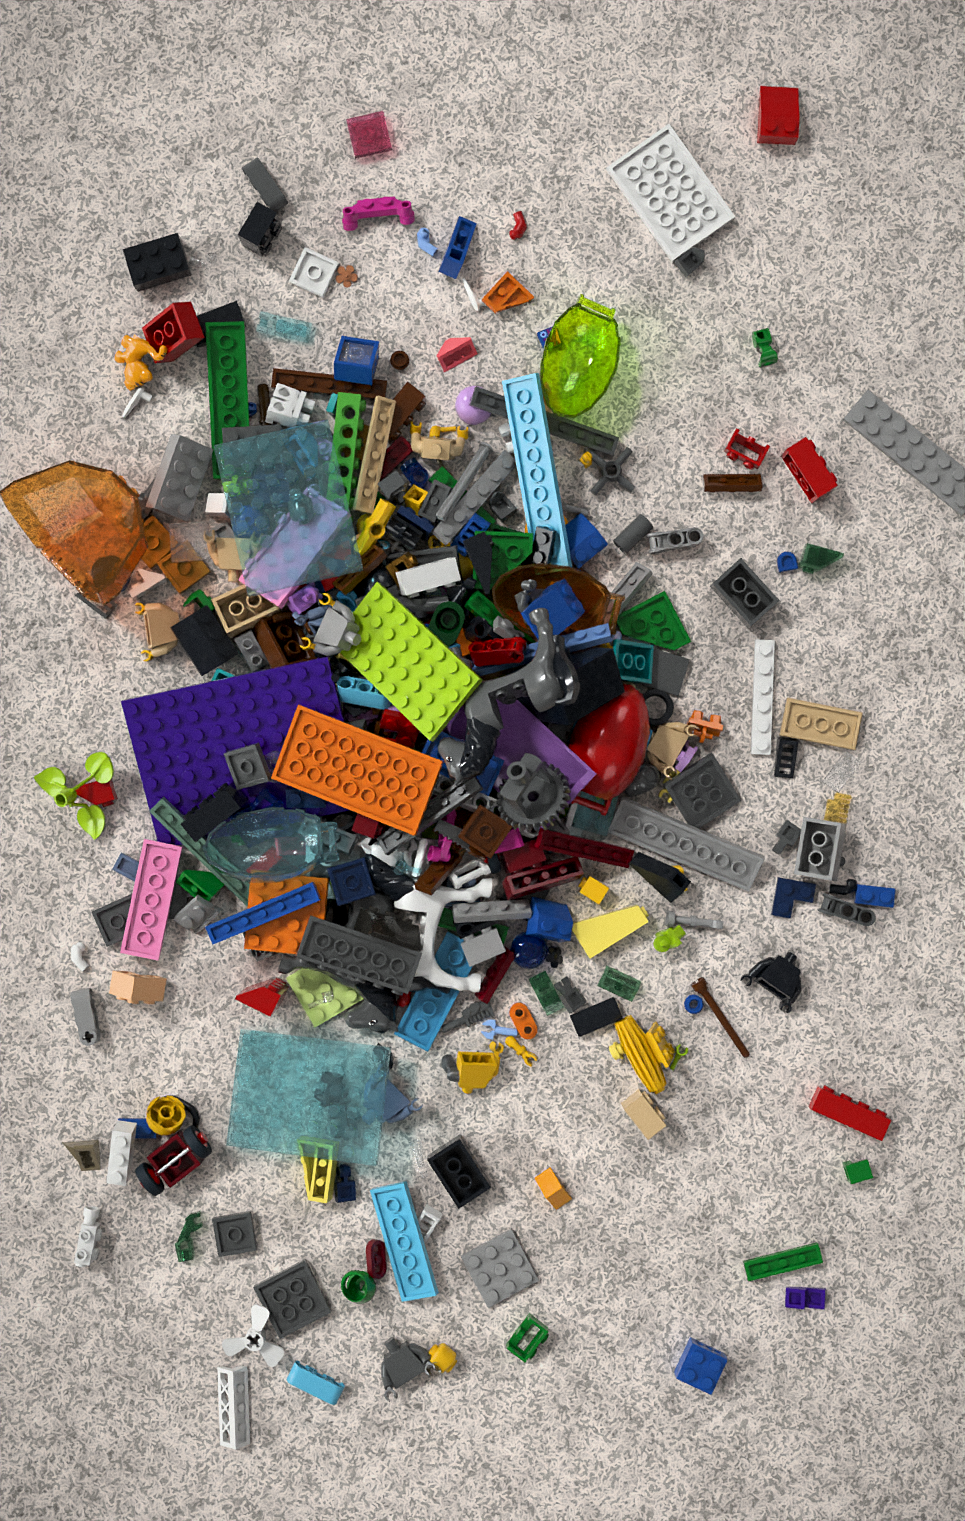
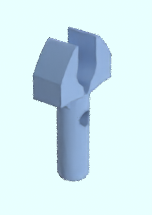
(498, 1030)

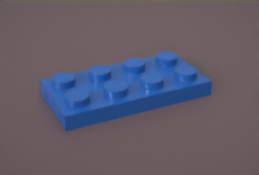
(486, 778)

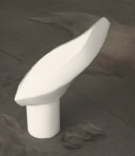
(477, 303)
(140, 393)

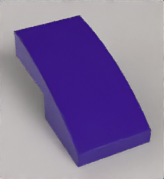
(805, 1297)

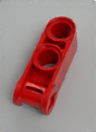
(497, 651)

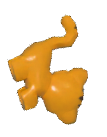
(136, 370)

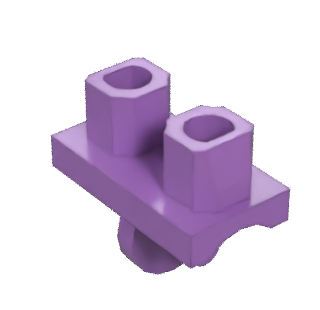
(304, 598)

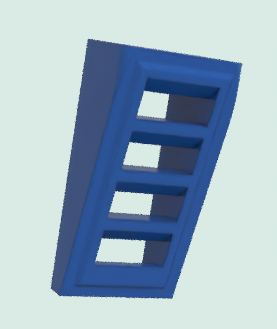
(458, 540)

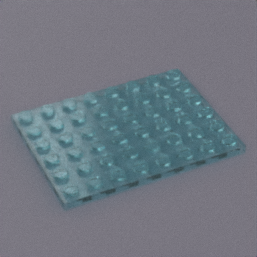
(288, 508)
(309, 1096)

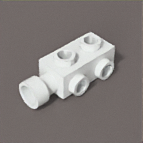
(88, 1237)

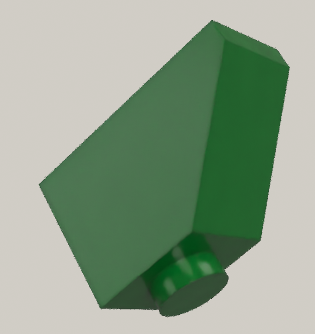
(200, 883)

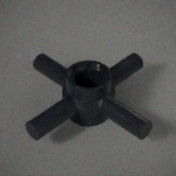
(340, 668)

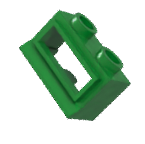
(530, 1350)

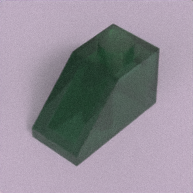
(816, 558)

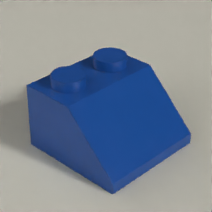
(583, 540)
(549, 920)

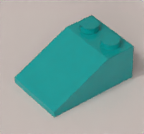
(634, 661)

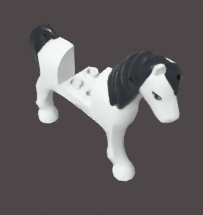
(430, 908)

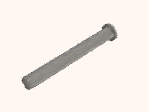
(464, 481)

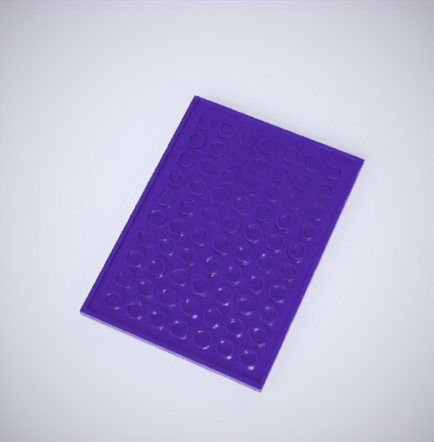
(186, 731)

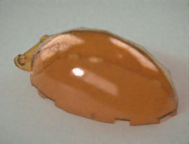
(587, 589)

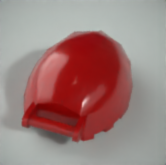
(612, 745)

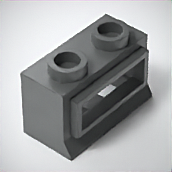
(394, 487)

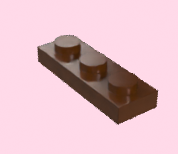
(732, 483)
(370, 560)
(436, 874)

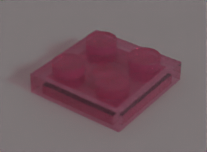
(369, 134)

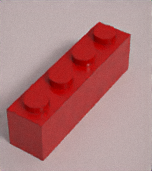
(850, 1113)

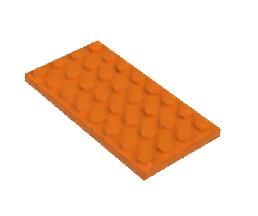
(357, 770)

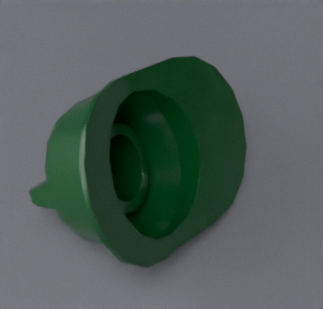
(447, 622)

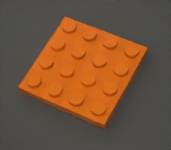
(285, 932)

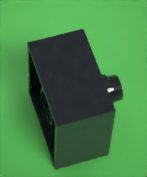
(598, 682)

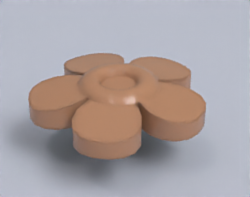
(346, 275)

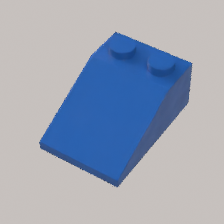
(561, 605)

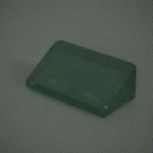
(619, 983)

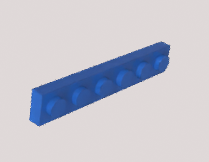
(263, 913)

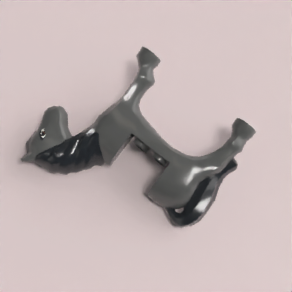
(541, 680)
(379, 1005)

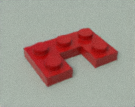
(396, 721)

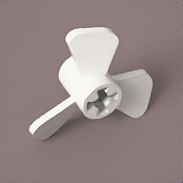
(271, 1352)

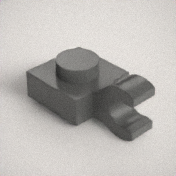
(787, 835)

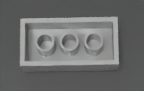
(179, 477)

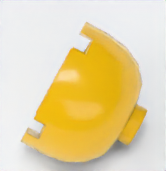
(165, 1115)

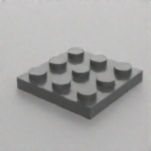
(702, 791)
(292, 1298)

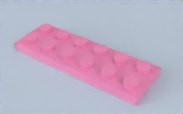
(151, 899)

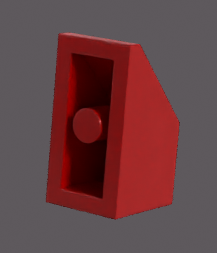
(98, 793)

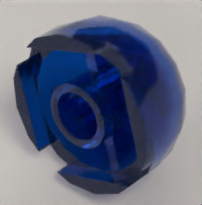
(529, 951)

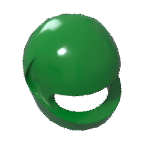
(353, 1291)

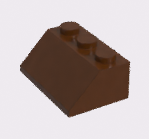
(282, 642)

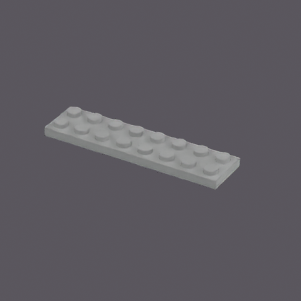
(909, 449)
(686, 844)

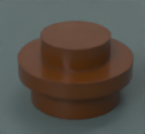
(399, 360)

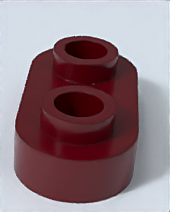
(376, 1259)

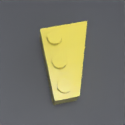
(319, 1178)

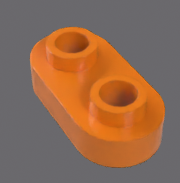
(523, 1021)

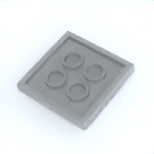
(499, 1268)

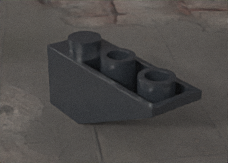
(661, 876)

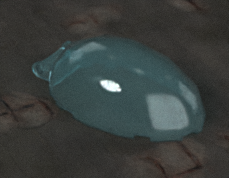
(270, 845)

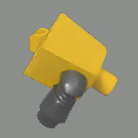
(473, 1068)

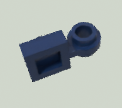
(344, 1189)

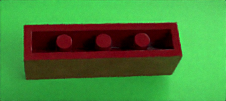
(542, 878)

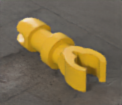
(586, 459)
(520, 1050)

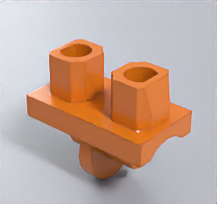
(707, 728)

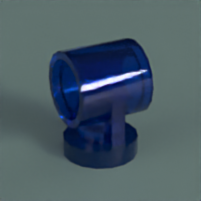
(413, 468)

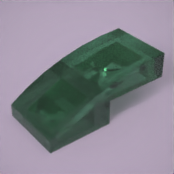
(546, 993)

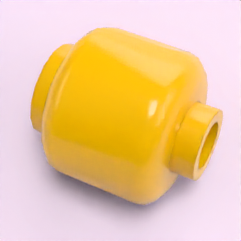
(443, 1357)

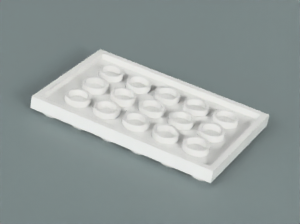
(670, 192)

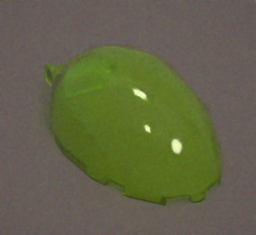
(579, 358)

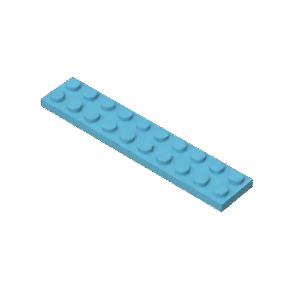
(536, 461)

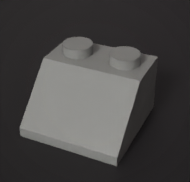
(482, 946)

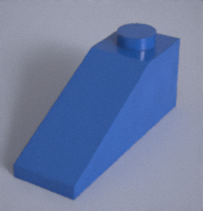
(457, 247)

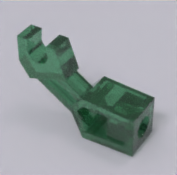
(190, 1226)

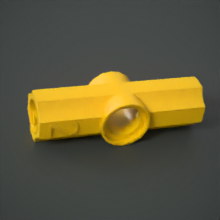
(379, 517)

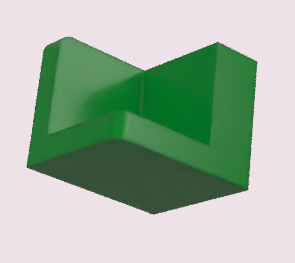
(857, 1171)

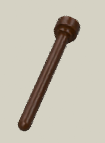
(701, 987)

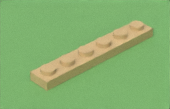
(374, 455)

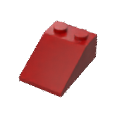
(778, 115)

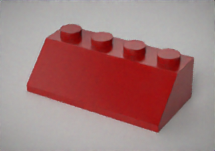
(264, 995)

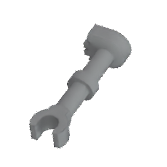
(692, 921)

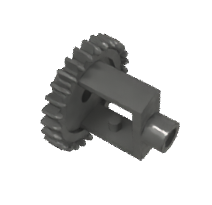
(529, 782)

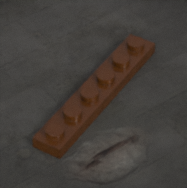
(326, 384)

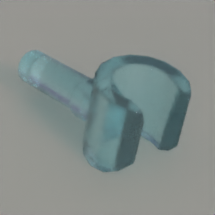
(402, 866)

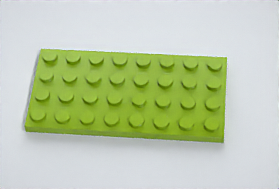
(409, 663)

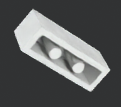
(428, 577)
(121, 1153)

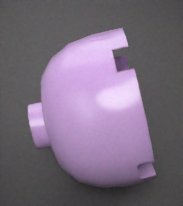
(468, 413)

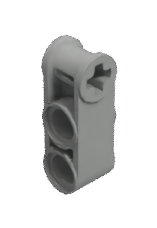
(664, 543)
(85, 1016)

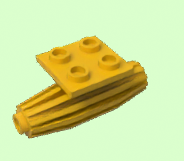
(646, 1051)

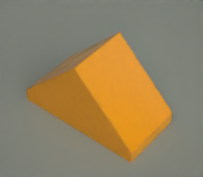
(552, 1188)

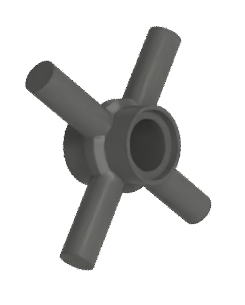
(617, 477)

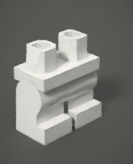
(288, 405)

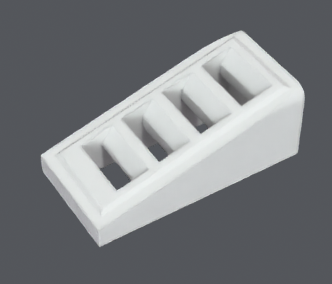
(431, 1216)

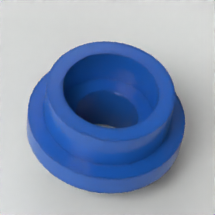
(698, 1008)

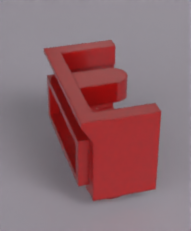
(748, 443)

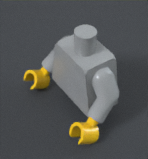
(336, 630)

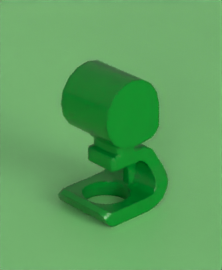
(762, 340)

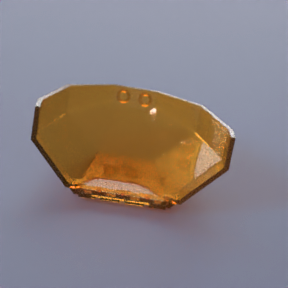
(83, 523)

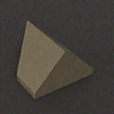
(85, 1153)

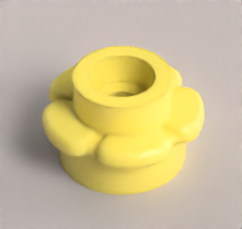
(617, 1051)

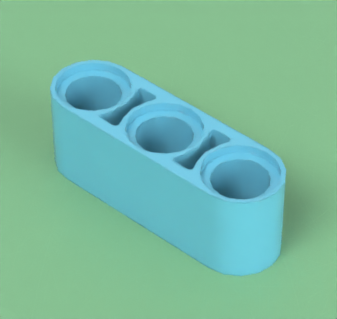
(361, 693)
(314, 1383)

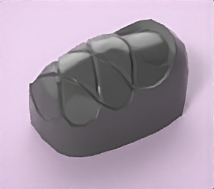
(645, 780)

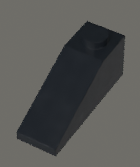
(480, 555)

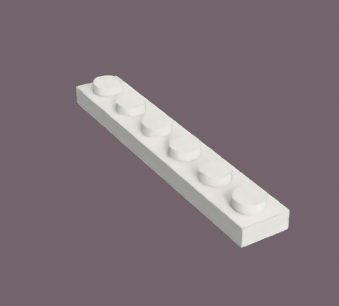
(762, 697)

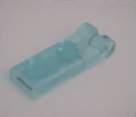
(284, 327)

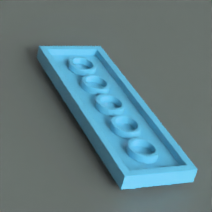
(404, 1241)

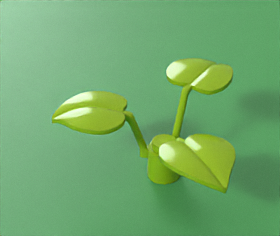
(53, 782)

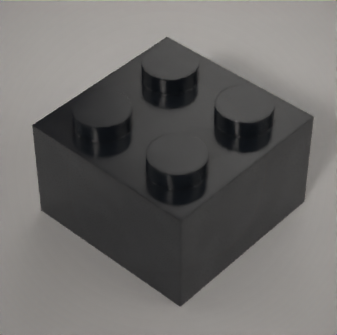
(260, 229)

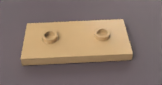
(820, 724)

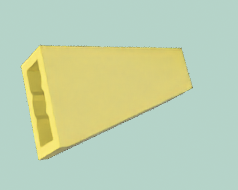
(606, 929)

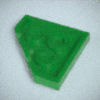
(507, 553)
(654, 623)

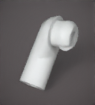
(76, 956)

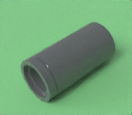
(633, 533)

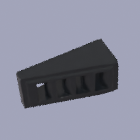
(779, 749)

